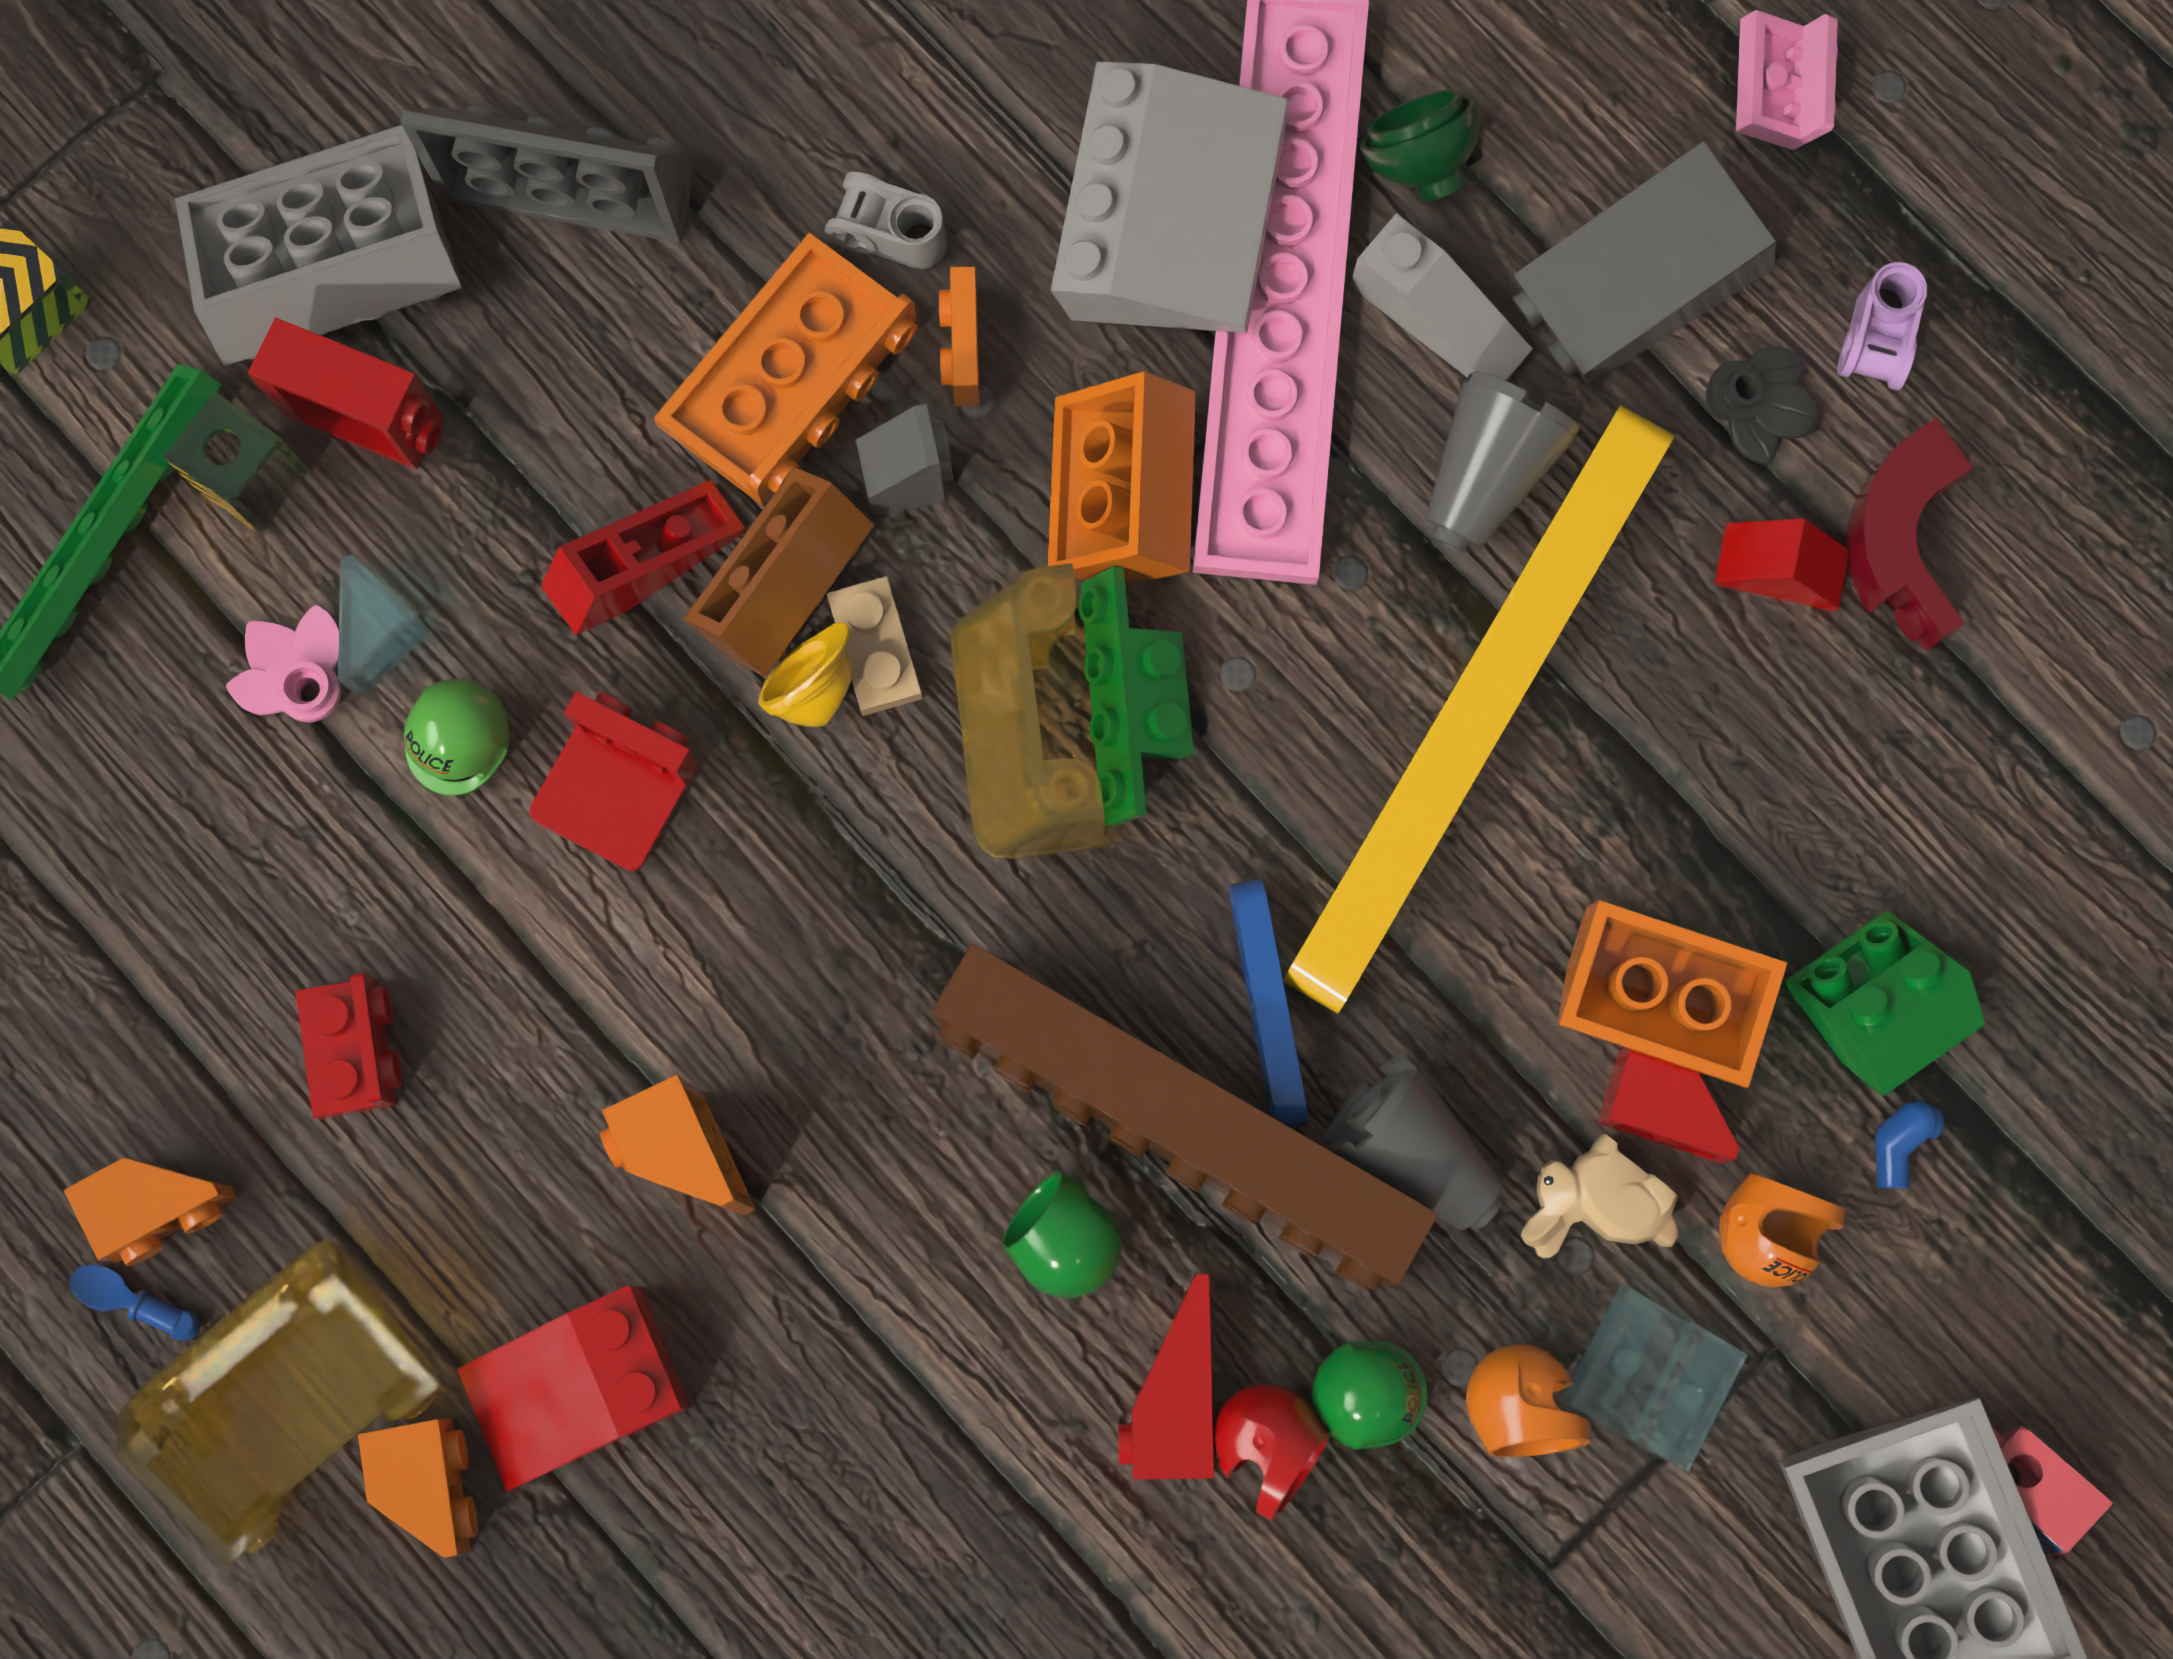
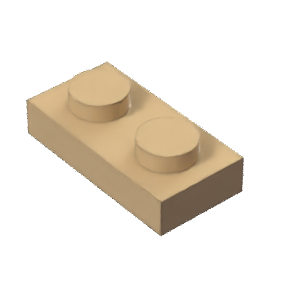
(876, 646)

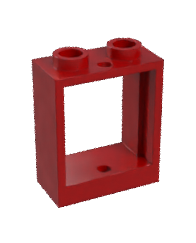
(347, 394)

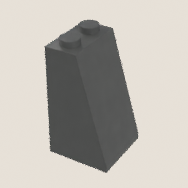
(1646, 266)

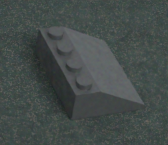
(554, 170)

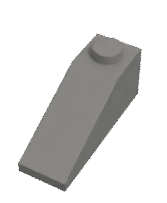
(1437, 302)

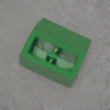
(1888, 1001)

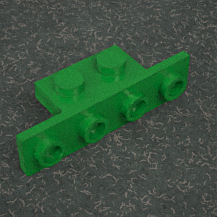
(1134, 695)

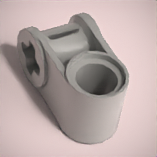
(877, 217)

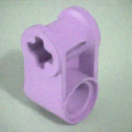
(1883, 337)

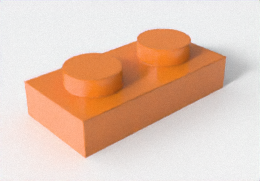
(959, 311)

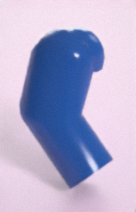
(1899, 1137)

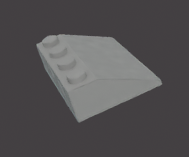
(1169, 200)
(315, 243)
(1930, 1542)

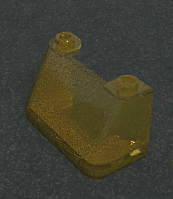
(1014, 795)
(270, 1399)

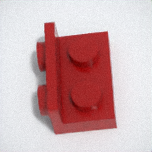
(348, 1046)

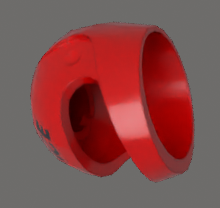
(1274, 1431)

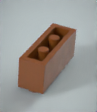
(779, 571)

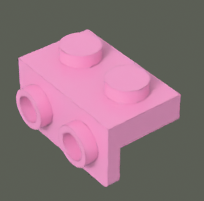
(1786, 79)

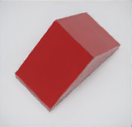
(1783, 562)

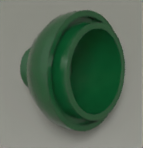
(1425, 142)

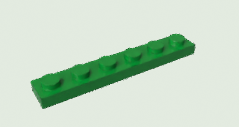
(110, 511)

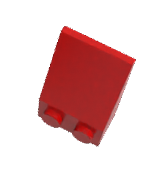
(573, 1386)

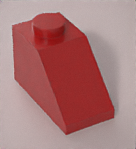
(1666, 1107)

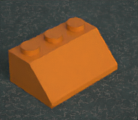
(1123, 478)
(1669, 992)
(676, 1143)

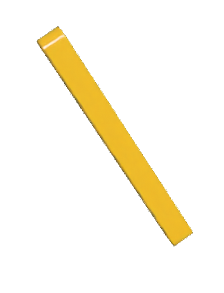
(1478, 710)

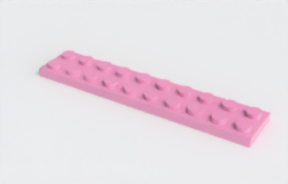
(1278, 380)

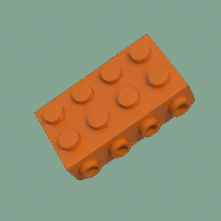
(788, 369)

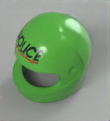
(454, 734)

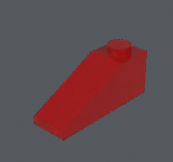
(638, 556)
(1173, 1408)

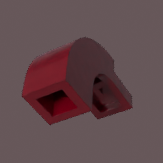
(1884, 534)

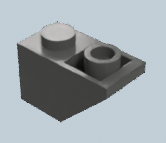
(905, 462)

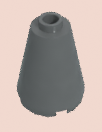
(1493, 459)
(1416, 1146)

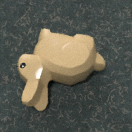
(1606, 1195)

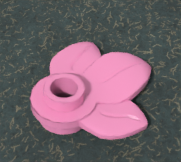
(286, 662)

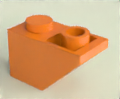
(140, 1203)
(418, 1484)

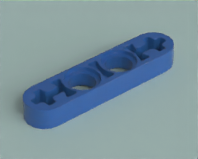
(1268, 1003)

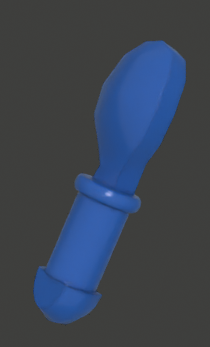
(108, 1291)

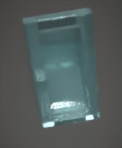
(373, 628)

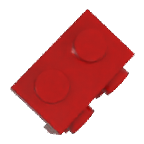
(614, 781)

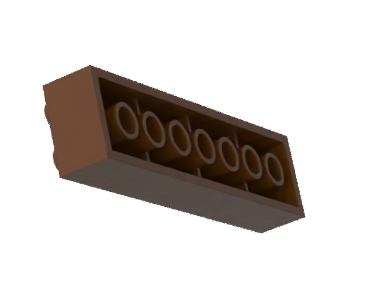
(1182, 1119)

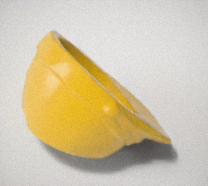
(810, 679)

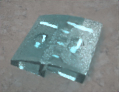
(1654, 1378)

